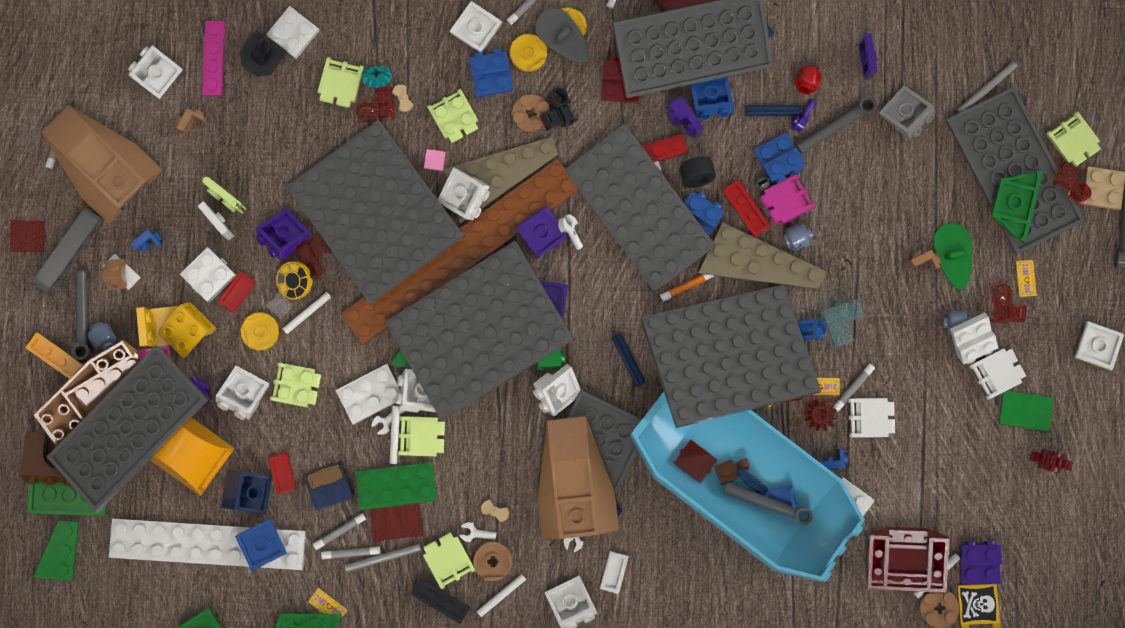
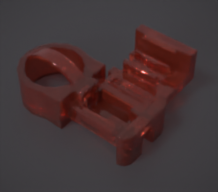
(381, 109)
(1067, 179)
(310, 252)
(1007, 311)

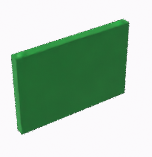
(1026, 411)

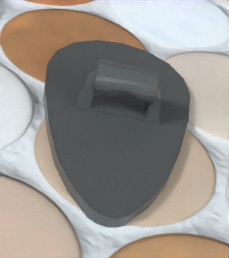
(562, 35)

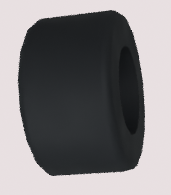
(697, 172)

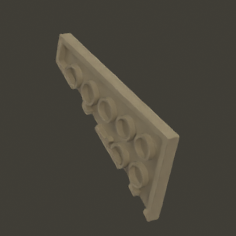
(508, 167)
(753, 260)

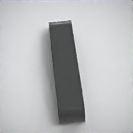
(67, 251)

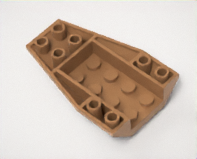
(99, 162)
(86, 390)
(574, 483)

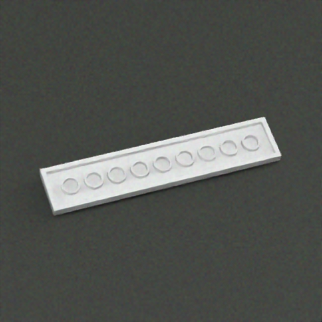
(195, 543)

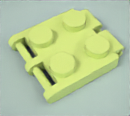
(340, 83)
(454, 116)
(1074, 140)
(218, 193)
(295, 385)
(421, 436)
(447, 559)

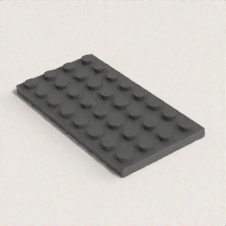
(691, 45)
(1005, 143)
(640, 207)
(127, 428)

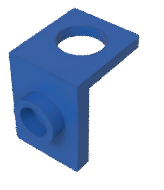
(784, 494)

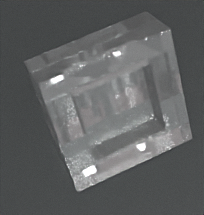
(279, 305)

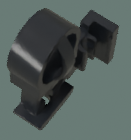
(562, 114)

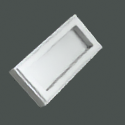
(614, 572)

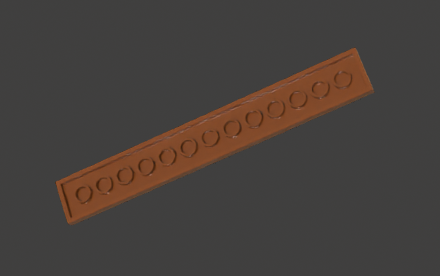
(482, 237)

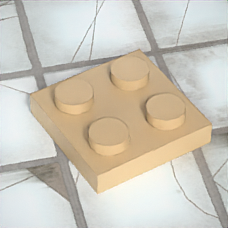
(1106, 188)

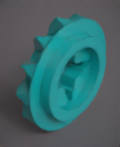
(383, 78)

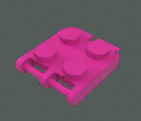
(786, 200)

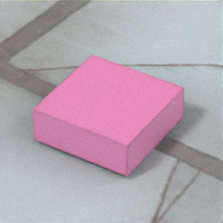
(434, 160)

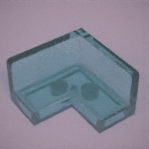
(837, 320)

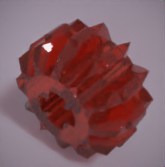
(825, 419)

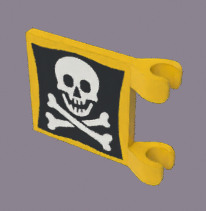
(978, 605)

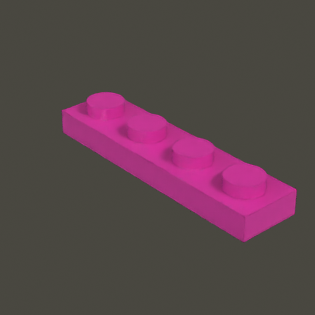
(213, 58)

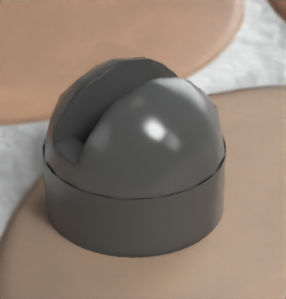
(763, 187)

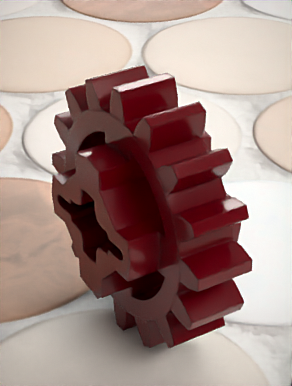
(1051, 461)

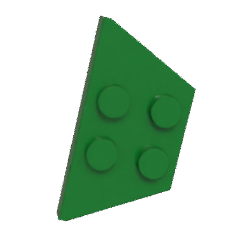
(1016, 203)

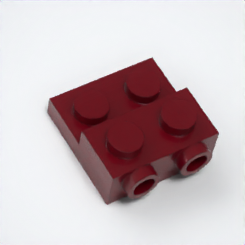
(613, 84)

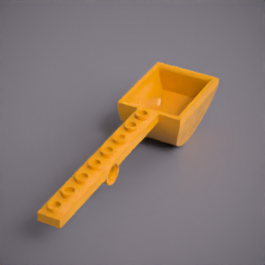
(189, 456)

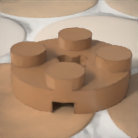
(525, 104)
(484, 553)
(931, 616)

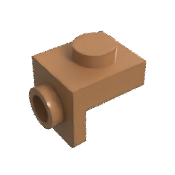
(185, 121)
(920, 258)
(114, 274)

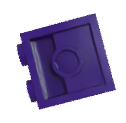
(681, 114)
(281, 234)
(980, 563)

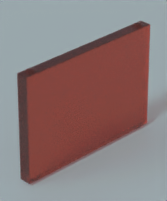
(396, 522)

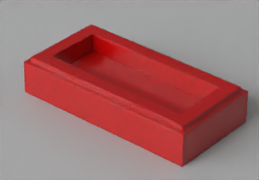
(237, 291)
(282, 473)

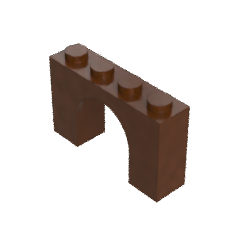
(34, 461)

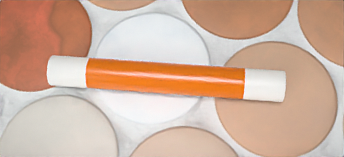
(685, 286)

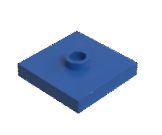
(261, 544)

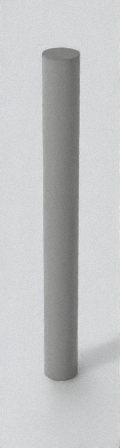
(990, 85)
(383, 557)

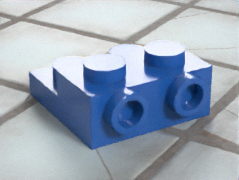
(491, 73)
(712, 98)
(779, 158)
(706, 213)

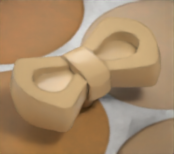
(401, 92)
(500, 513)

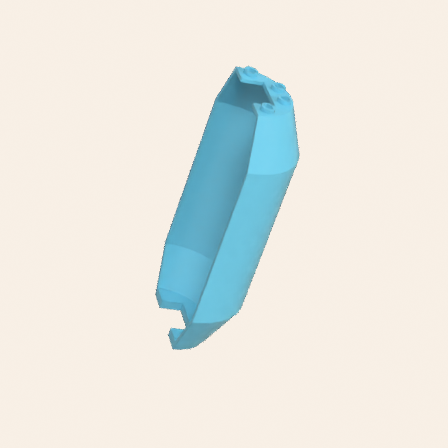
(774, 461)

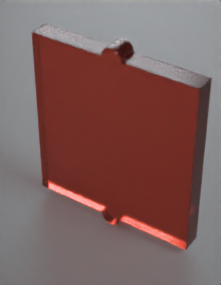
(27, 236)
(695, 461)

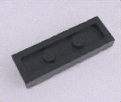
(440, 600)

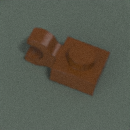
(727, 470)

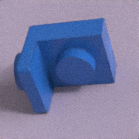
(143, 241)
(812, 329)
(830, 462)

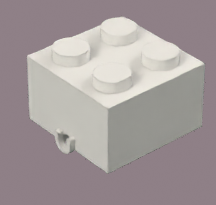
(208, 274)

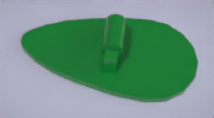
(954, 250)

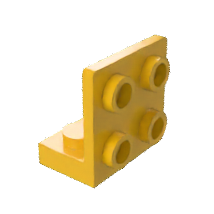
(149, 323)
(186, 328)

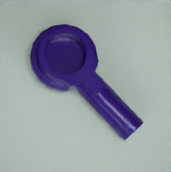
(800, 122)

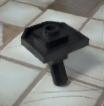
(261, 55)

